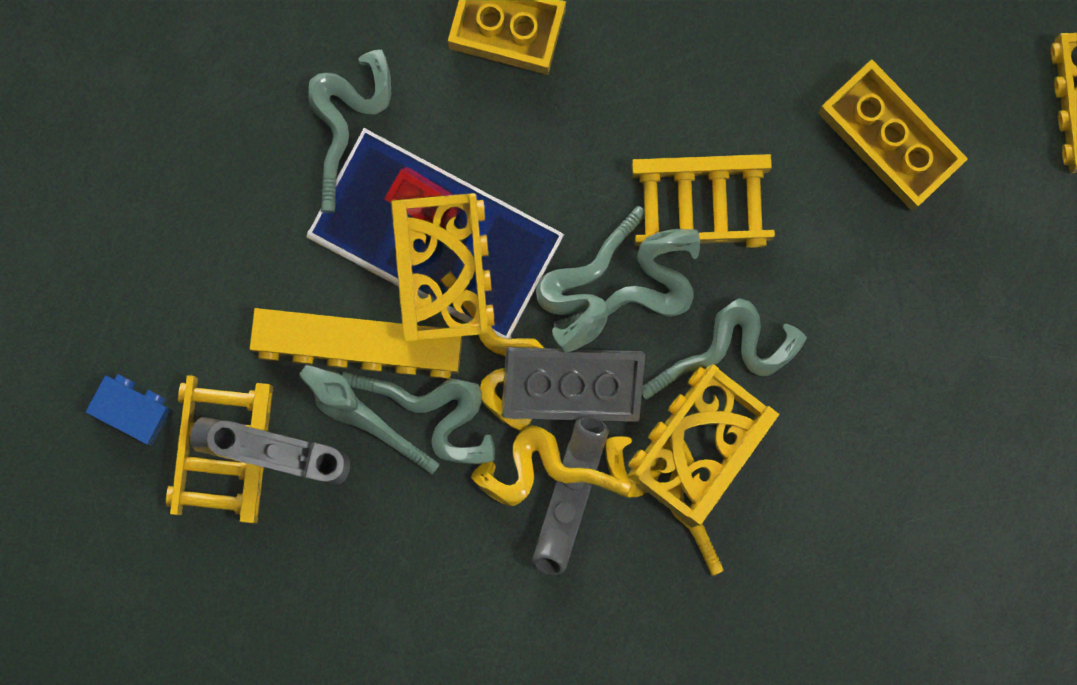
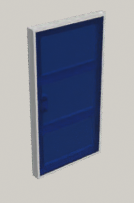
(365, 232)

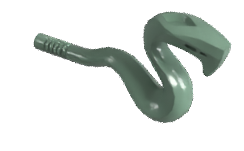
(328, 84)
(555, 283)
(680, 290)
(747, 316)
(469, 401)
(339, 402)

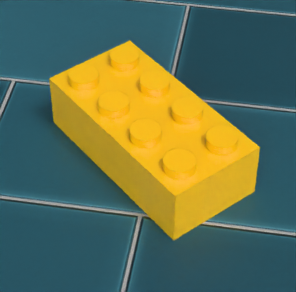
(892, 135)

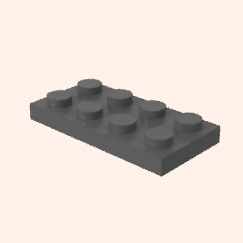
(572, 384)

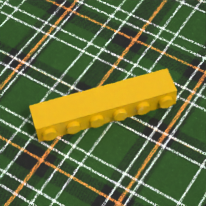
(352, 341)

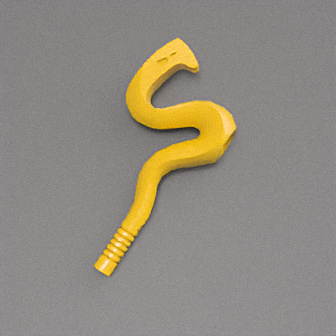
(497, 345)
(526, 443)
(615, 462)

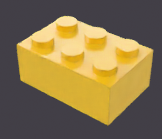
(509, 31)

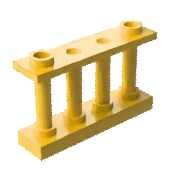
(718, 171)
(244, 504)

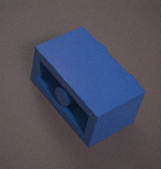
(128, 409)

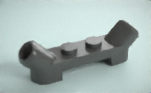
(270, 450)
(569, 498)

